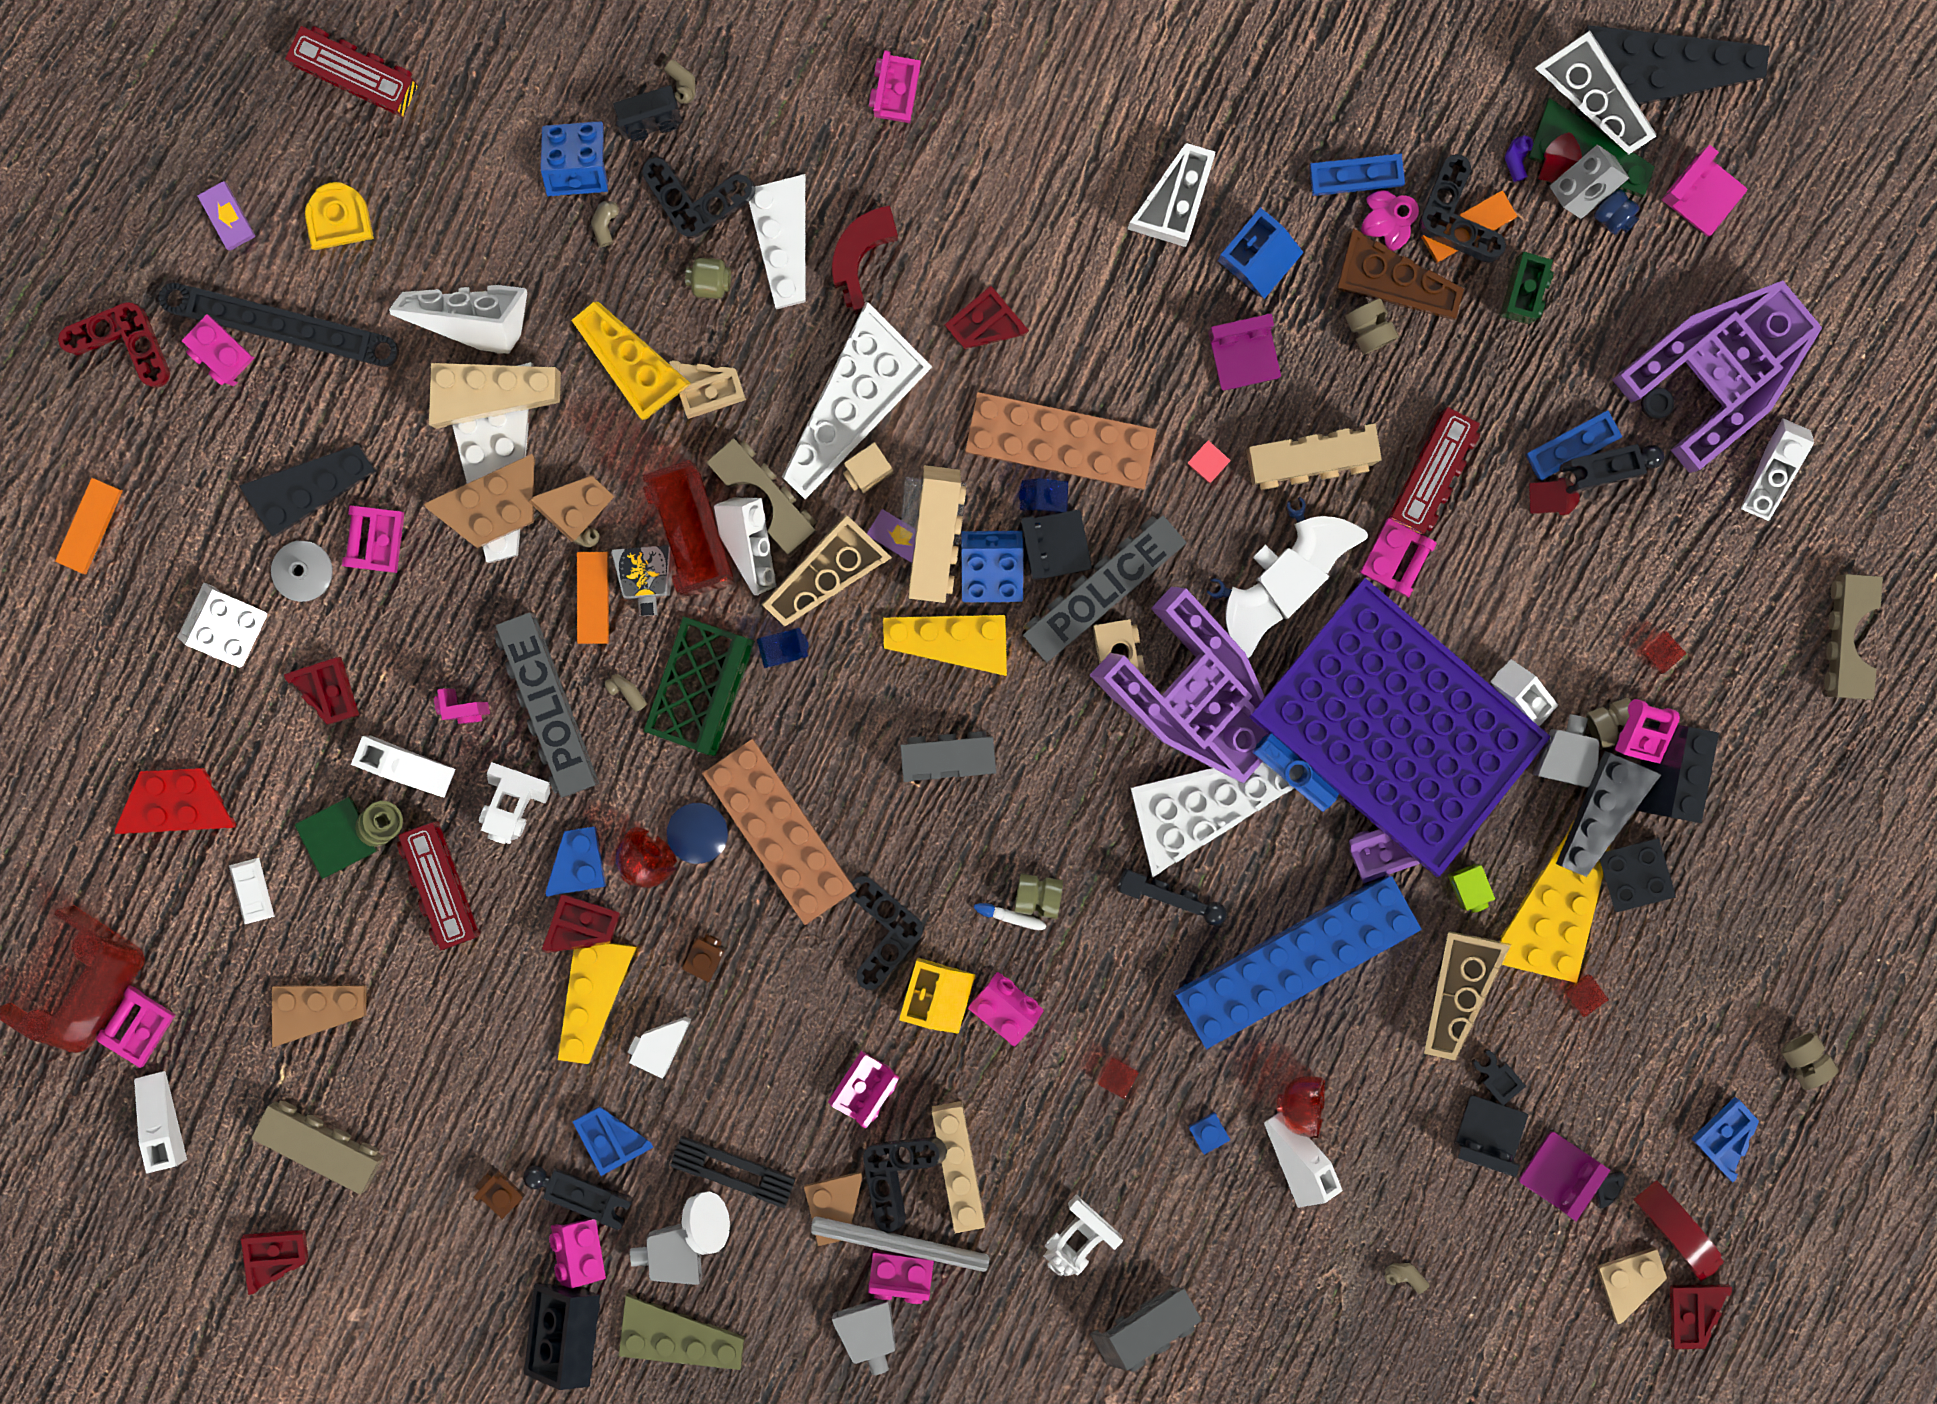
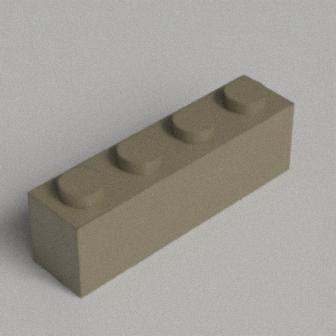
(318, 1147)

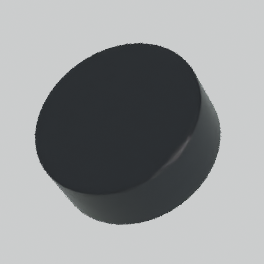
(1657, 403)

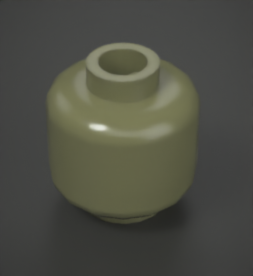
(708, 278)

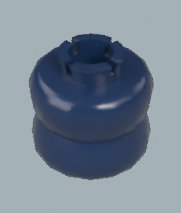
(1617, 212)

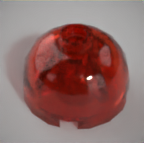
(643, 860)
(1303, 1105)

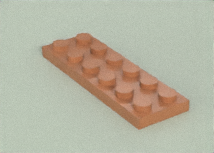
(1061, 441)
(779, 832)

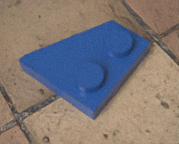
(577, 863)
(1727, 1137)
(609, 1140)

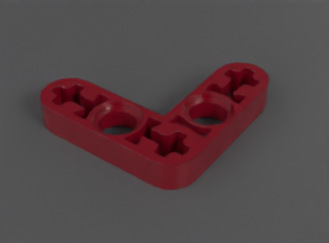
(120, 329)

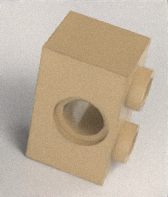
(867, 469)
(1118, 633)

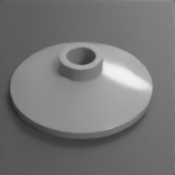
(316, 573)

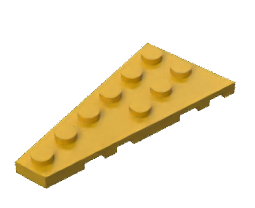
(1554, 921)

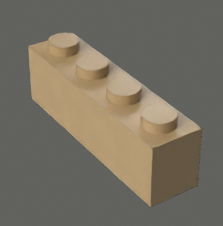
(959, 1167)

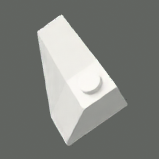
(479, 319)

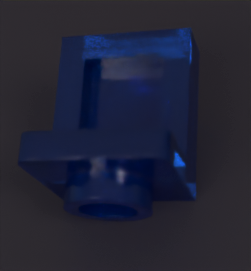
(1043, 495)
(783, 647)

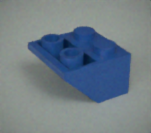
(1261, 253)

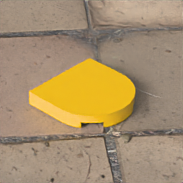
(337, 216)

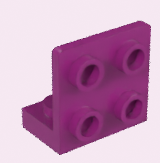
(1244, 352)
(1564, 1175)

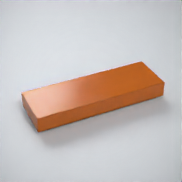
(1490, 213)
(88, 526)
(592, 597)

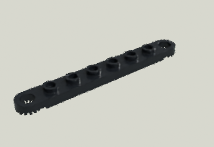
(279, 324)

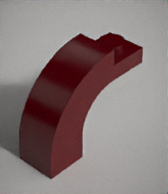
(860, 237)
(1680, 1230)

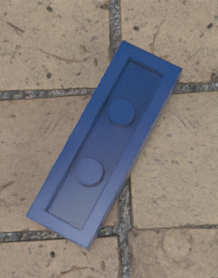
(1356, 174)
(1573, 444)

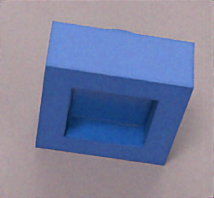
(1209, 1133)

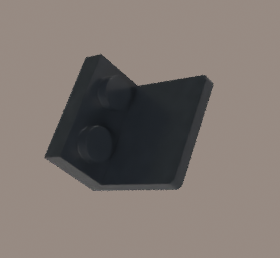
(648, 114)
(1056, 544)
(1637, 874)
(1490, 1135)

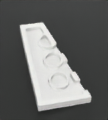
(780, 228)

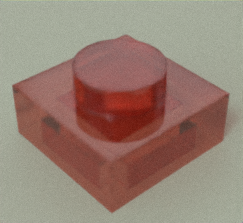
(1663, 652)
(1586, 995)
(1118, 1077)

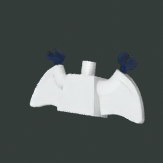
(1287, 577)

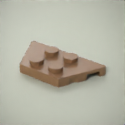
(490, 504)

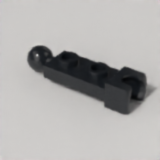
(1611, 466)
(1135, 884)
(579, 1195)

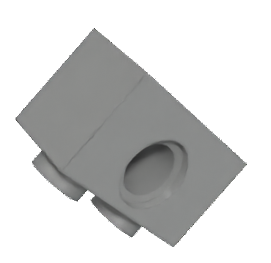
(1589, 181)

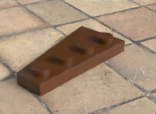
(1385, 275)

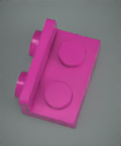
(900, 1277)

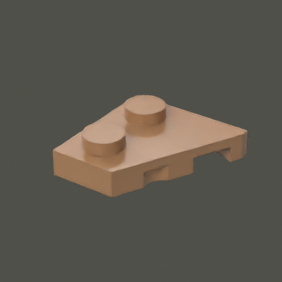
(573, 505)
(834, 1200)

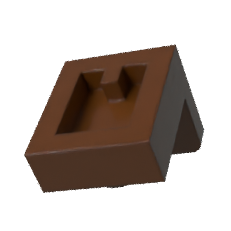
(704, 957)
(498, 1193)

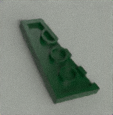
(1558, 121)

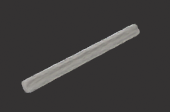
(899, 1244)

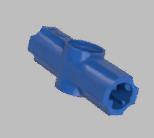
(1282, 759)

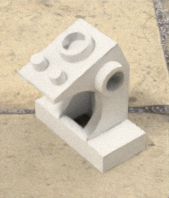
(502, 824)
(1064, 1258)

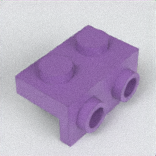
(1378, 855)

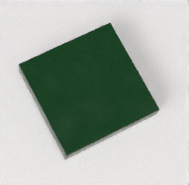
(333, 838)

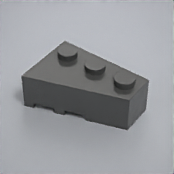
(948, 757)
(1147, 1330)

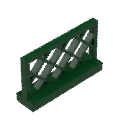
(724, 693)

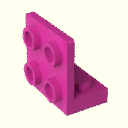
(1704, 192)

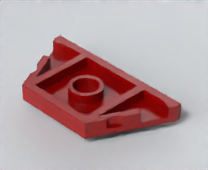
(173, 803)

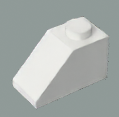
(1524, 692)
(658, 1047)

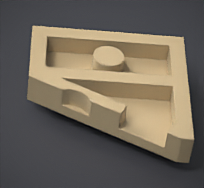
(709, 388)
(1631, 1281)

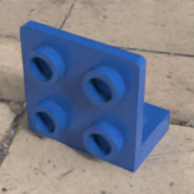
(573, 159)
(992, 566)

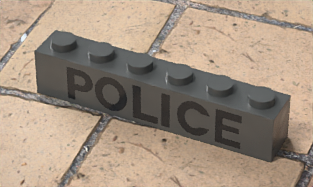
(1103, 589)
(547, 705)

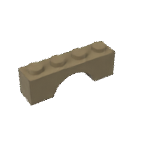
(737, 467)
(1848, 673)

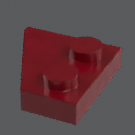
(985, 321)
(1695, 1313)

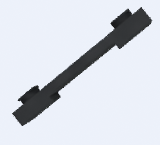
(692, 1154)

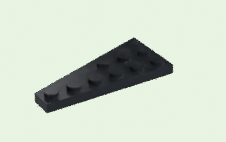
(1674, 65)

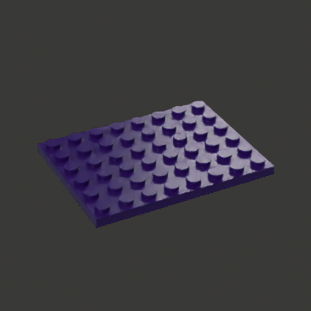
(1400, 727)

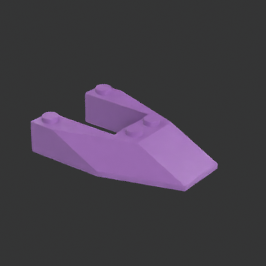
(1740, 353)
(1207, 704)

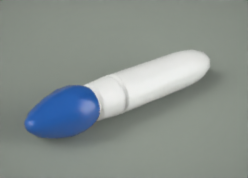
(989, 910)

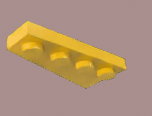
(634, 366)
(957, 640)
(590, 997)

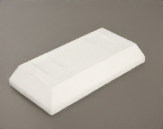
(251, 891)

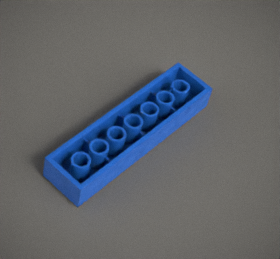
(1297, 960)

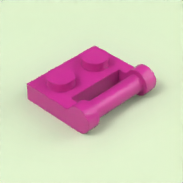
(382, 541)
(1388, 553)
(1643, 741)
(143, 1032)

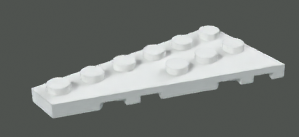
(862, 389)
(486, 447)
(1198, 807)

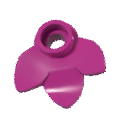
(1386, 221)

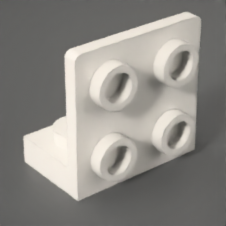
(221, 626)

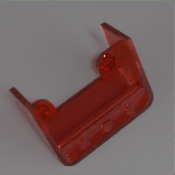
(689, 528)
(109, 971)

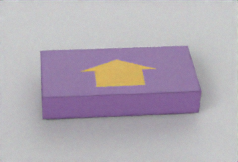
(226, 216)
(887, 531)

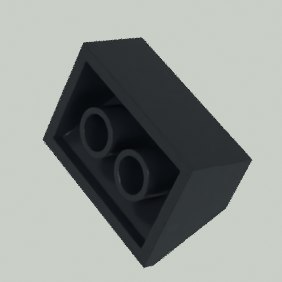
(1684, 775)
(562, 1336)

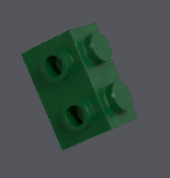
(1526, 288)

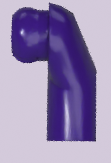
(1515, 155)

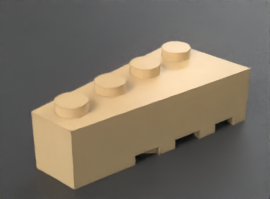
(936, 533)

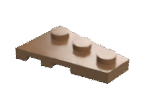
(313, 1008)

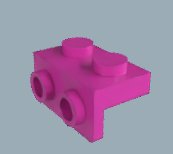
(895, 88)
(218, 350)
(447, 706)
(1006, 1009)
(864, 1089)
(577, 1253)

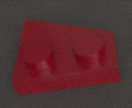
(326, 689)
(579, 925)
(271, 1256)

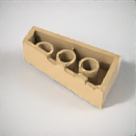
(479, 391)
(1314, 456)
(829, 568)
(1463, 985)

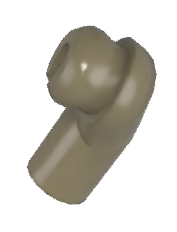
(684, 82)

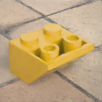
(937, 996)

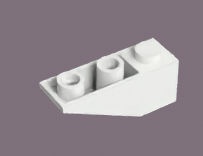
(1777, 468)
(746, 538)
(402, 766)
(157, 1124)
(1304, 1165)

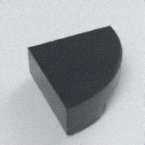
(1609, 1189)

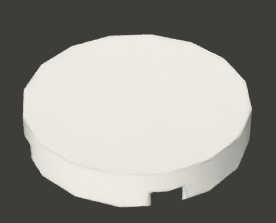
(706, 1223)

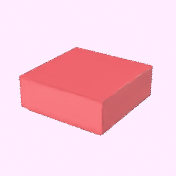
(1208, 462)

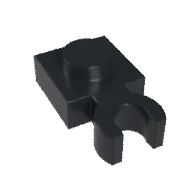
(1500, 1079)

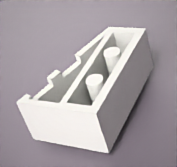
(1176, 198)

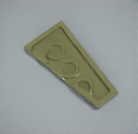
(672, 1337)

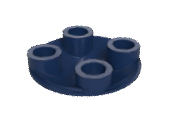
(697, 833)

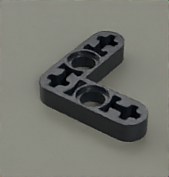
(699, 208)
(1445, 214)
(894, 936)
(887, 1170)

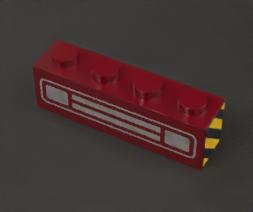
(352, 71)
(1434, 471)
(438, 885)

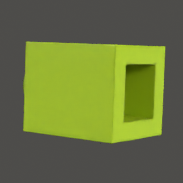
(1472, 888)

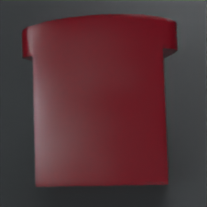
(1560, 157)
(1552, 497)

